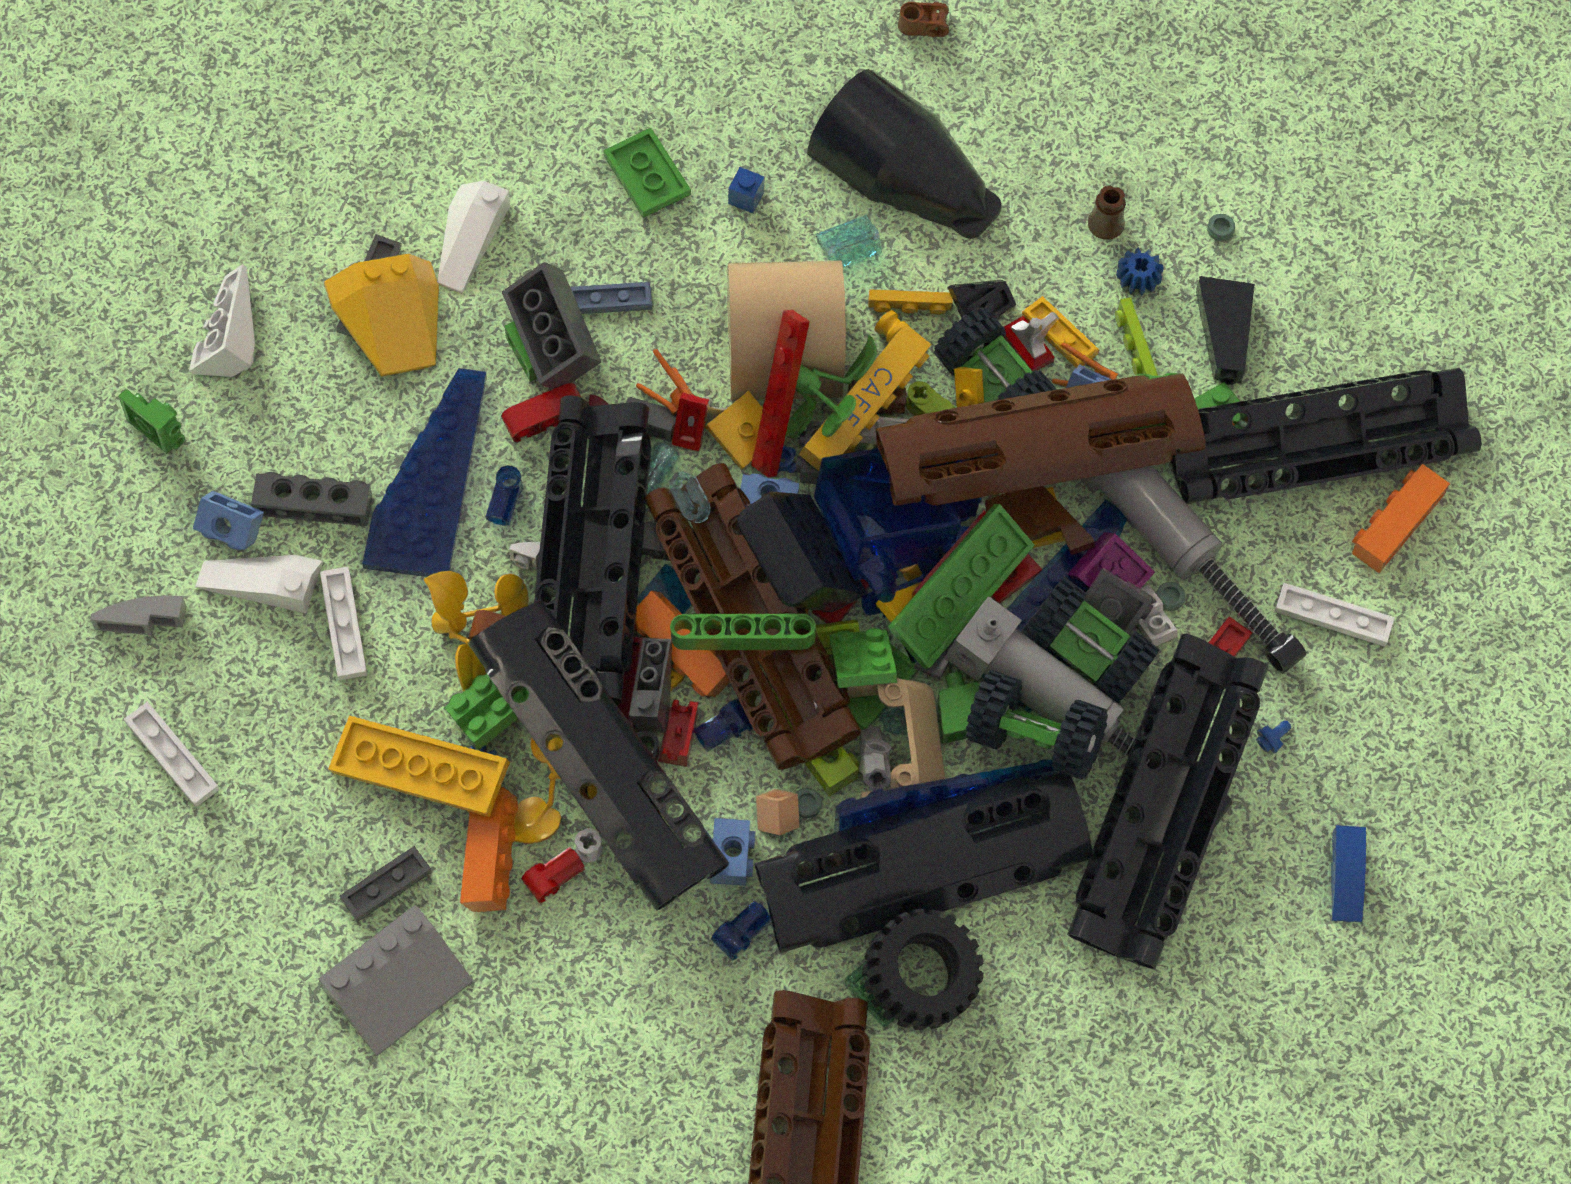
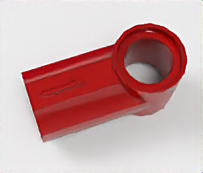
(548, 878)

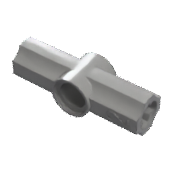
(874, 758)

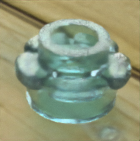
(891, 725)

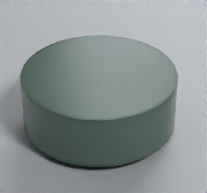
(1221, 227)
(1171, 595)
(809, 802)

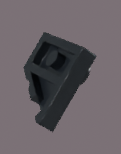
(989, 294)

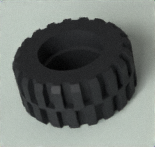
(953, 947)

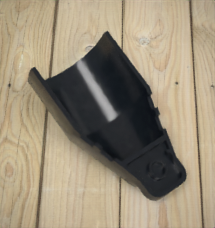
(901, 156)

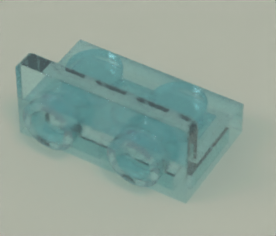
(850, 241)

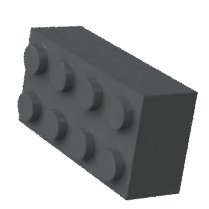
(551, 326)

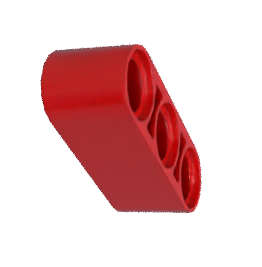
(536, 413)

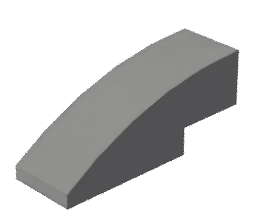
(141, 615)

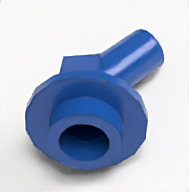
(1270, 738)

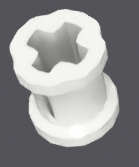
(583, 838)

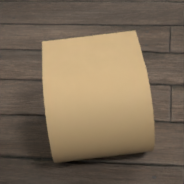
(755, 309)

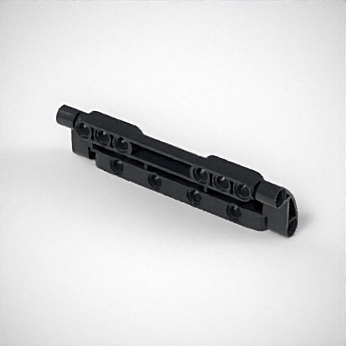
(1325, 439)
(587, 546)
(597, 752)
(1168, 801)
(924, 860)

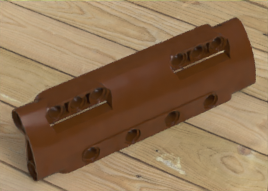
(1040, 439)
(813, 707)
(806, 1143)

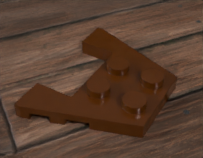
(1042, 515)

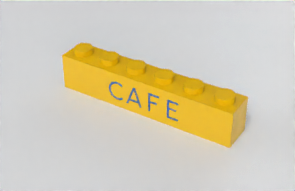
(871, 393)

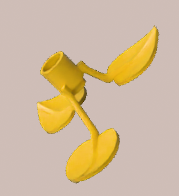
(448, 594)
(535, 818)

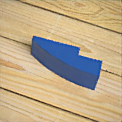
(1348, 873)

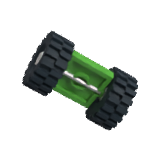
(980, 344)
(1090, 641)
(998, 715)

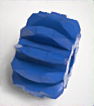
(1136, 279)

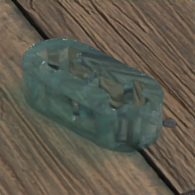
(694, 494)

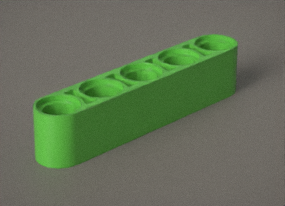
(755, 640)

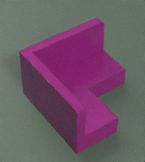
(1116, 557)

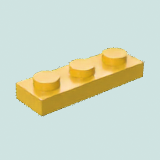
(910, 301)

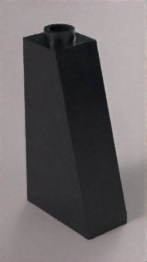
(1225, 319)

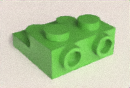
(153, 420)
(481, 711)

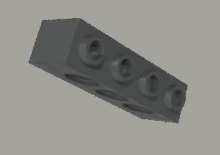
(323, 509)

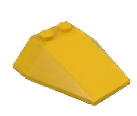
(389, 311)

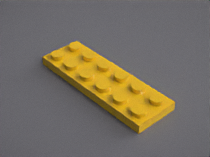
(419, 765)

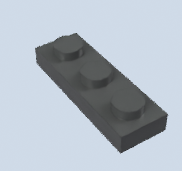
(385, 884)

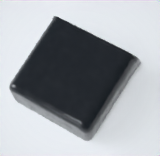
(798, 552)

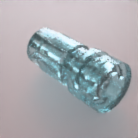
(661, 463)

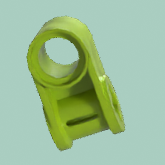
(932, 400)

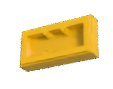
(968, 386)

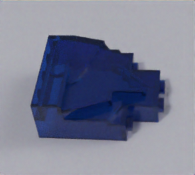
(865, 523)

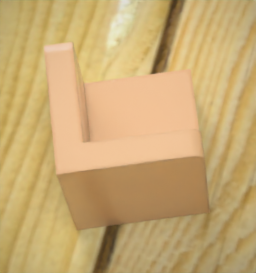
(777, 812)

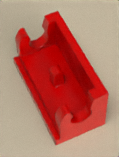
(679, 734)

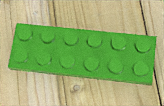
(961, 586)

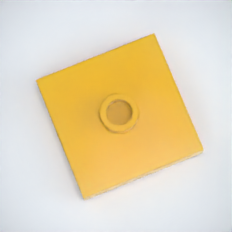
(738, 429)

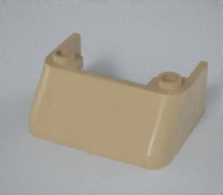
(921, 727)

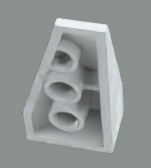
(469, 230)
(230, 336)
(270, 580)

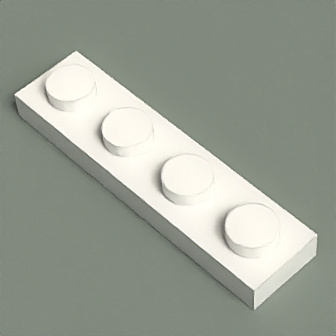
(1334, 614)
(343, 623)
(171, 754)

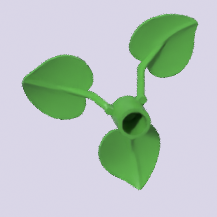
(809, 383)

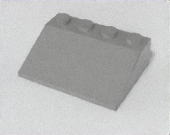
(395, 980)

